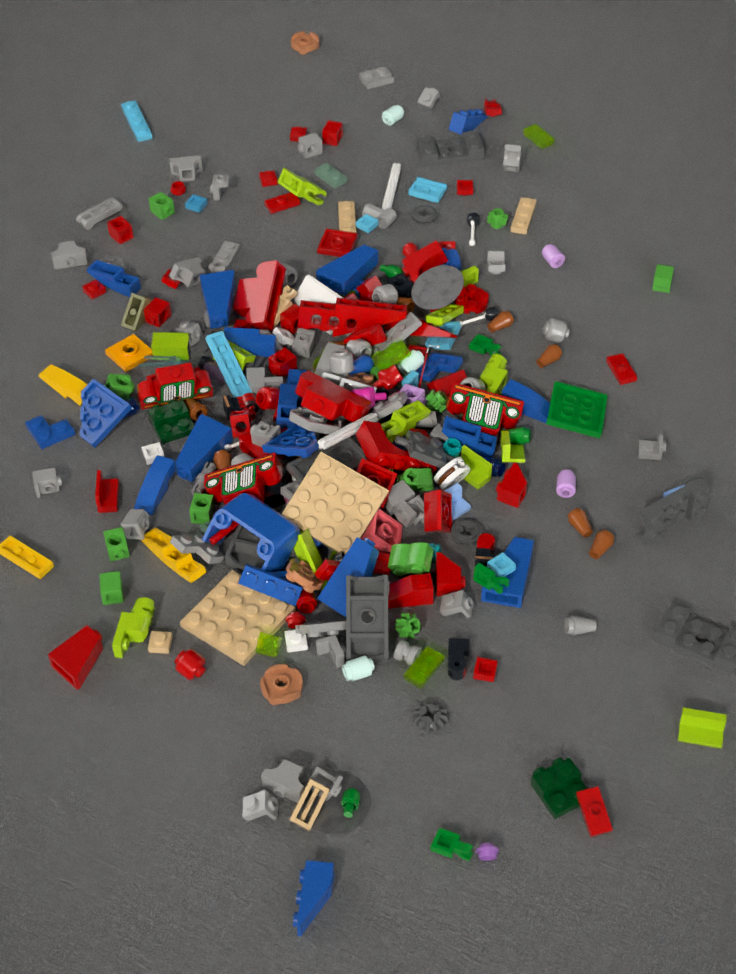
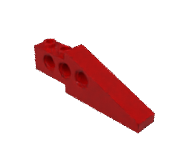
(364, 312)

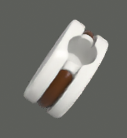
(452, 473)

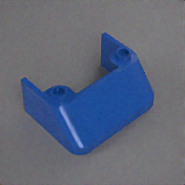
(275, 531)

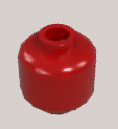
(268, 398)
(190, 664)

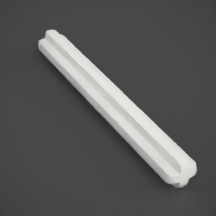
(391, 187)
(345, 432)

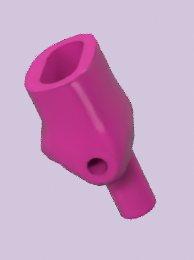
(369, 394)

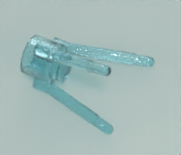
(170, 361)

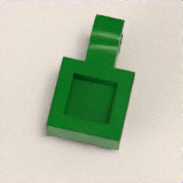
(484, 344)
(487, 579)
(448, 843)

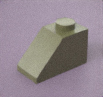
(134, 313)

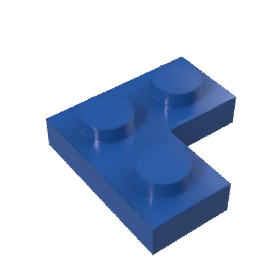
(439, 362)
(49, 435)

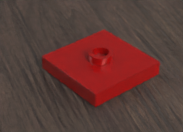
(337, 242)

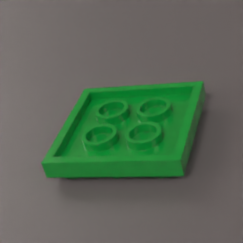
(577, 409)

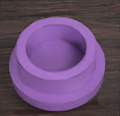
(487, 852)

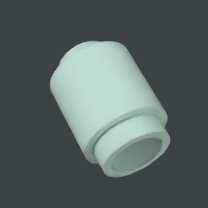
(392, 114)
(411, 363)
(358, 668)

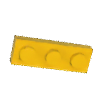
(25, 557)

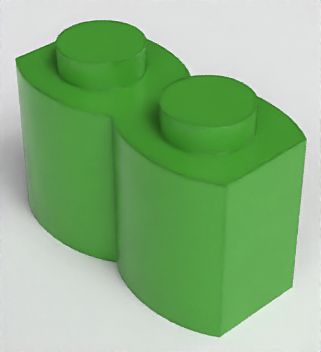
(410, 558)

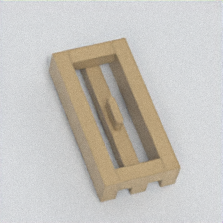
(300, 822)

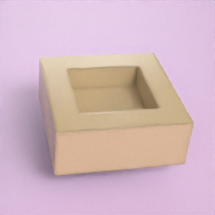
(160, 642)

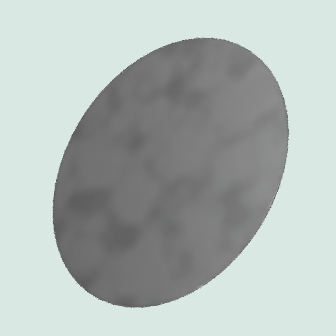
(437, 287)
(331, 815)

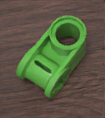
(417, 479)

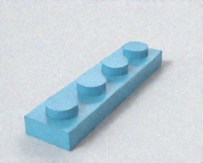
(136, 121)
(228, 364)

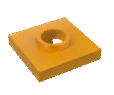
(125, 359)

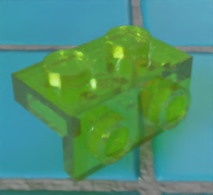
(392, 355)

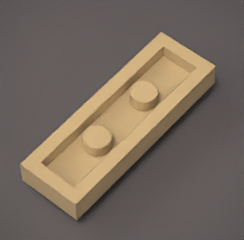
(523, 215)
(347, 216)

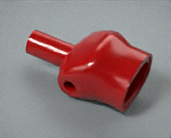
(388, 378)

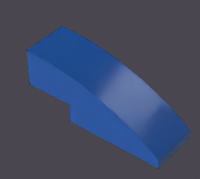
(114, 278)
(252, 341)
(534, 404)
(470, 436)
(155, 484)

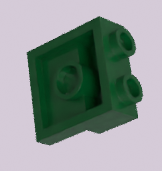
(171, 421)
(558, 786)

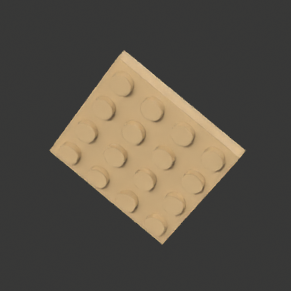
(334, 503)
(234, 617)

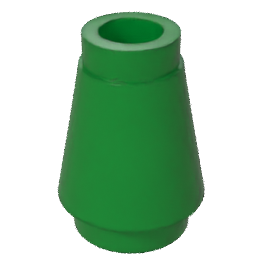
(520, 435)

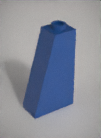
(348, 270)
(218, 296)
(203, 442)
(520, 552)
(357, 562)

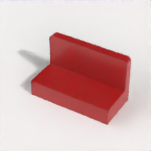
(372, 334)
(445, 383)
(106, 494)

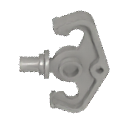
(313, 423)

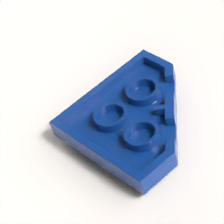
(100, 412)
(293, 442)

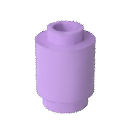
(553, 256)
(566, 484)

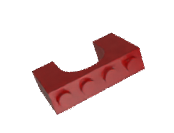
(424, 259)
(385, 454)

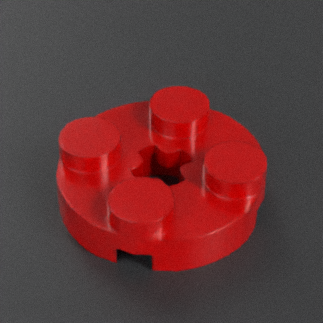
(474, 300)

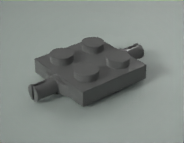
(424, 449)

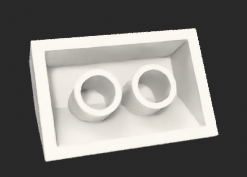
(316, 291)

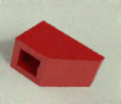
(513, 487)

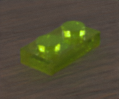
(538, 136)
(424, 667)

